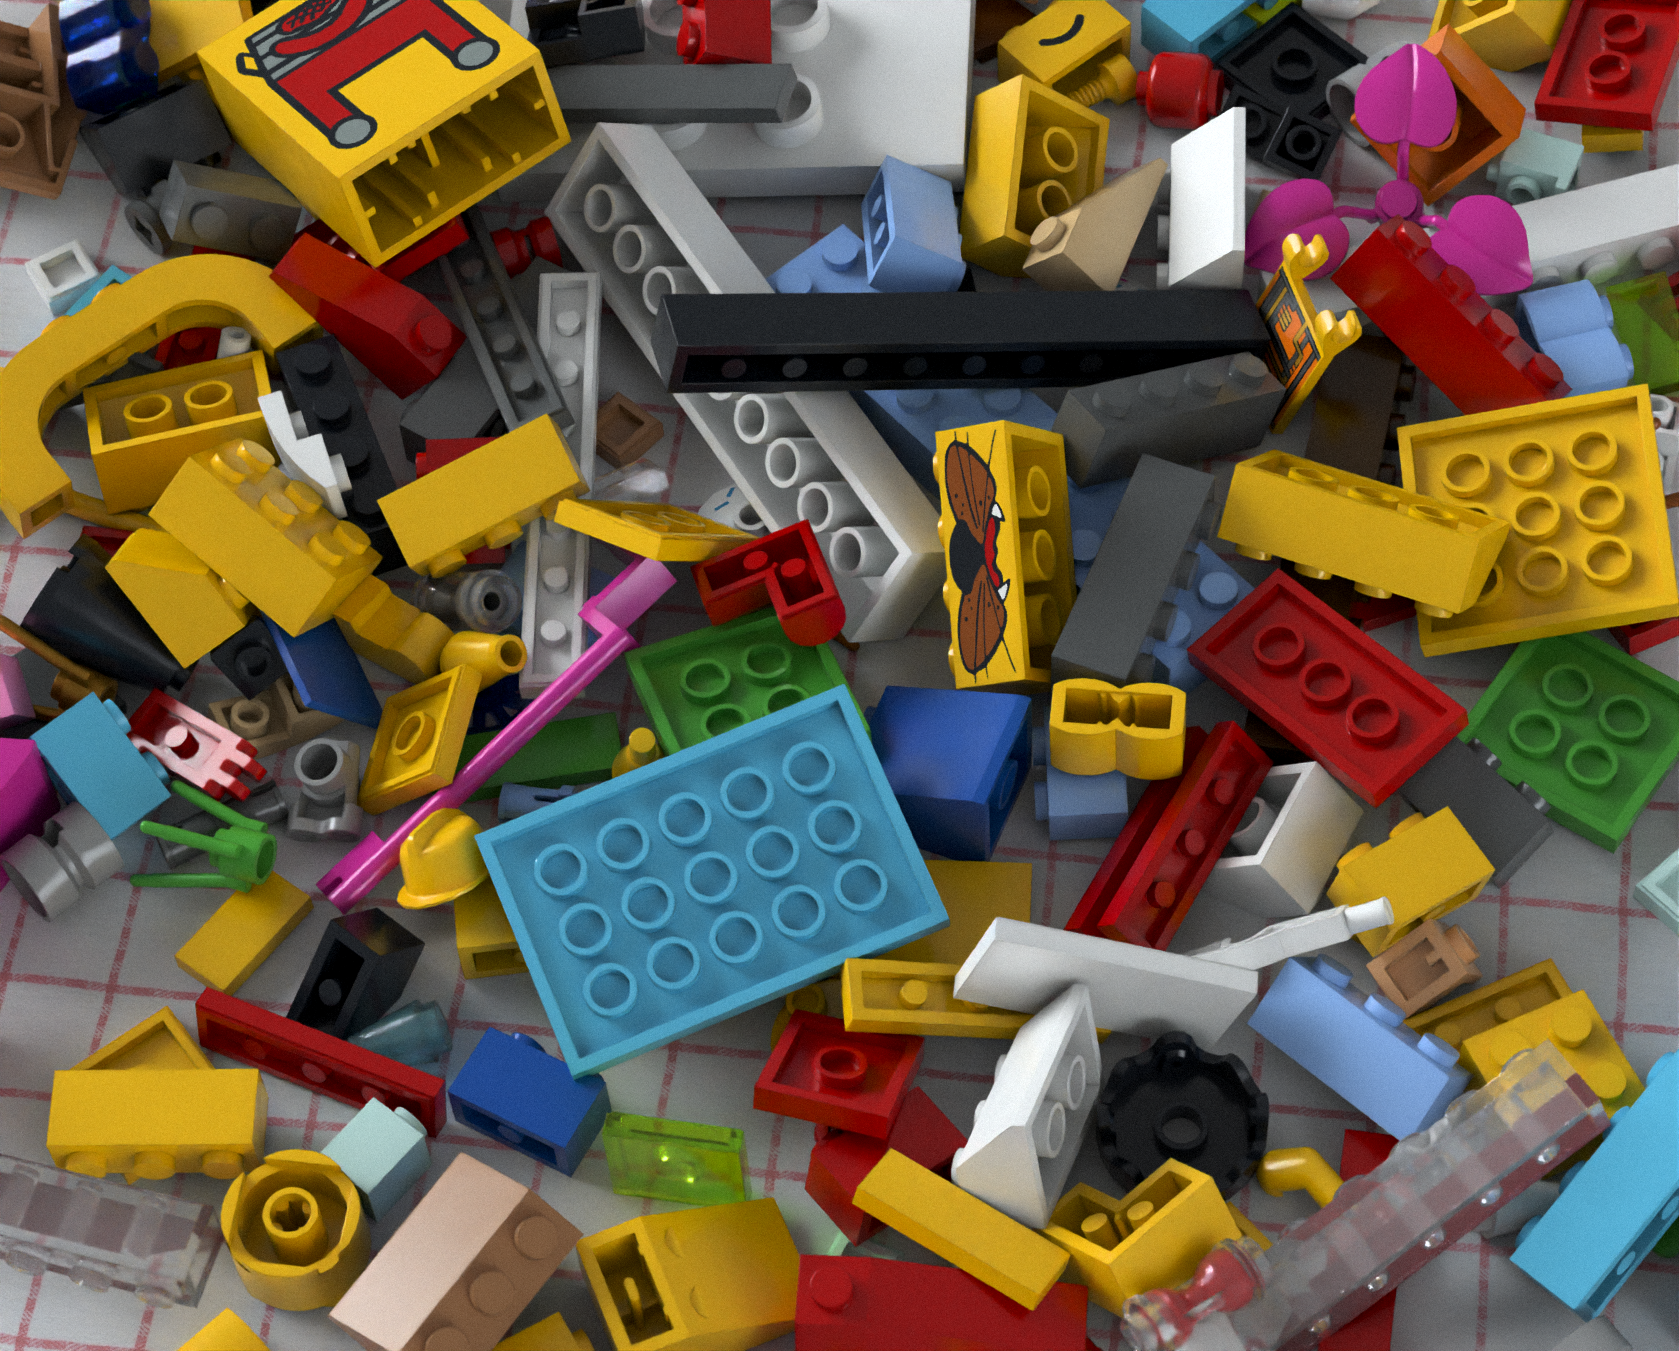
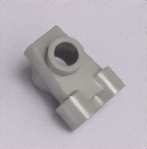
(328, 793)

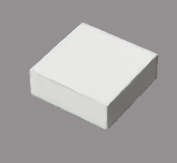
(62, 275)

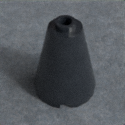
(98, 626)

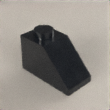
(356, 973)

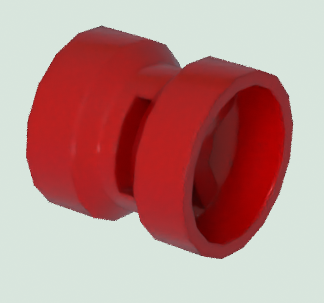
(514, 250)

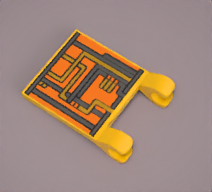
(1300, 338)

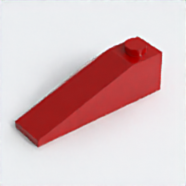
(926, 1307)

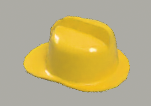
(441, 860)

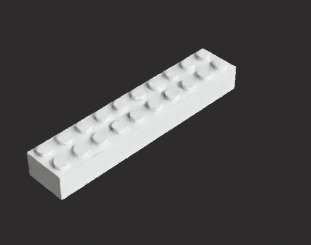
(791, 453)

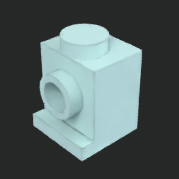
(1535, 167)

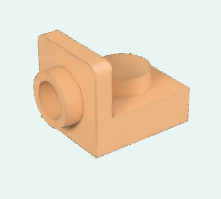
(1426, 966)

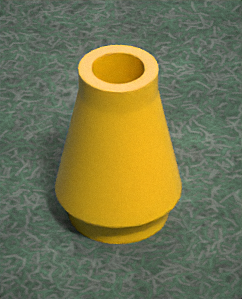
(487, 653)

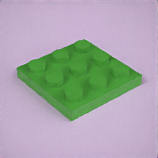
(727, 678)
(1582, 731)

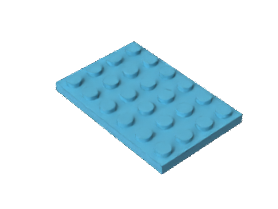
(711, 882)

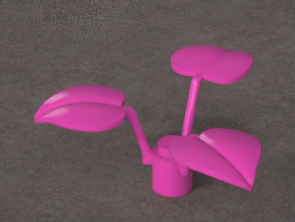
(1403, 102)

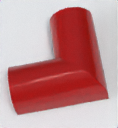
(779, 571)

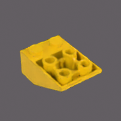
(694, 1278)

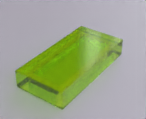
(1650, 328)

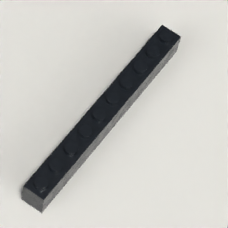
(943, 338)

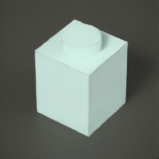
(381, 1155)

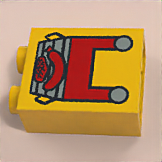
(385, 110)

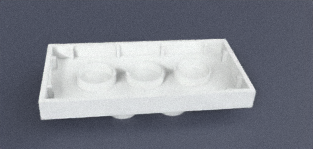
(866, 87)

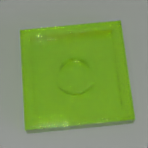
(676, 1160)

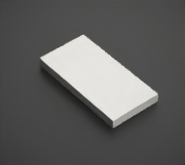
(1128, 985)

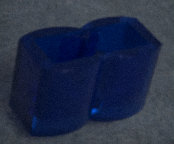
(108, 53)

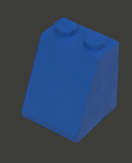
(953, 763)

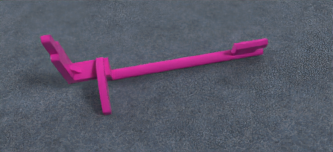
(608, 618)

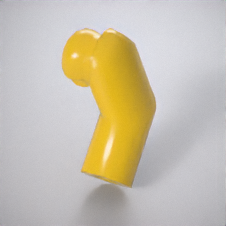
(1298, 1170)

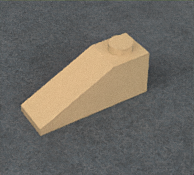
(1095, 236)

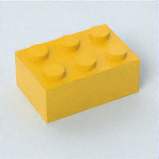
(265, 534)

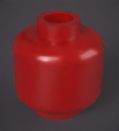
(1180, 90)

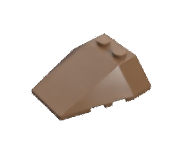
(36, 107)

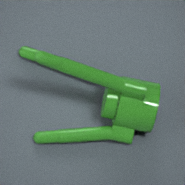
(242, 853)

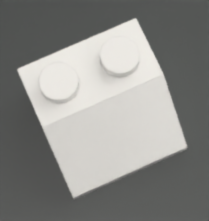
(1286, 843)

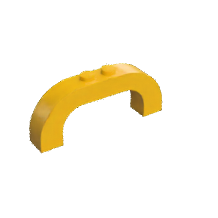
(100, 338)

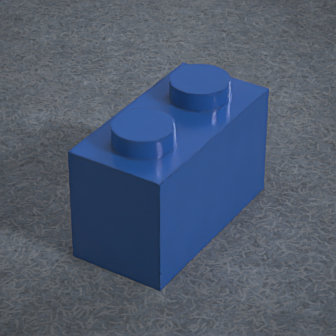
(529, 1100)

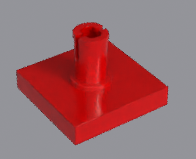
(838, 1075)

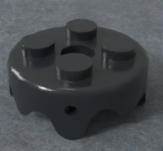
(1188, 1083)

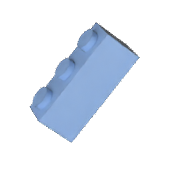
(911, 231)
(1360, 1045)

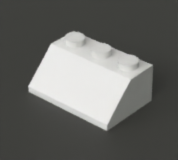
(1205, 208)
(1035, 1113)

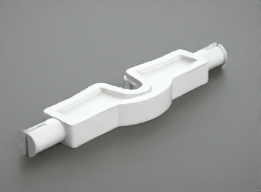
(1298, 935)

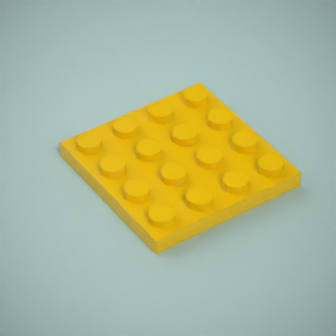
(1583, 508)

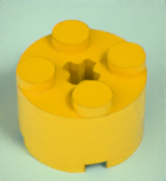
(296, 1230)

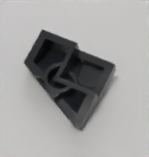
(585, 29)

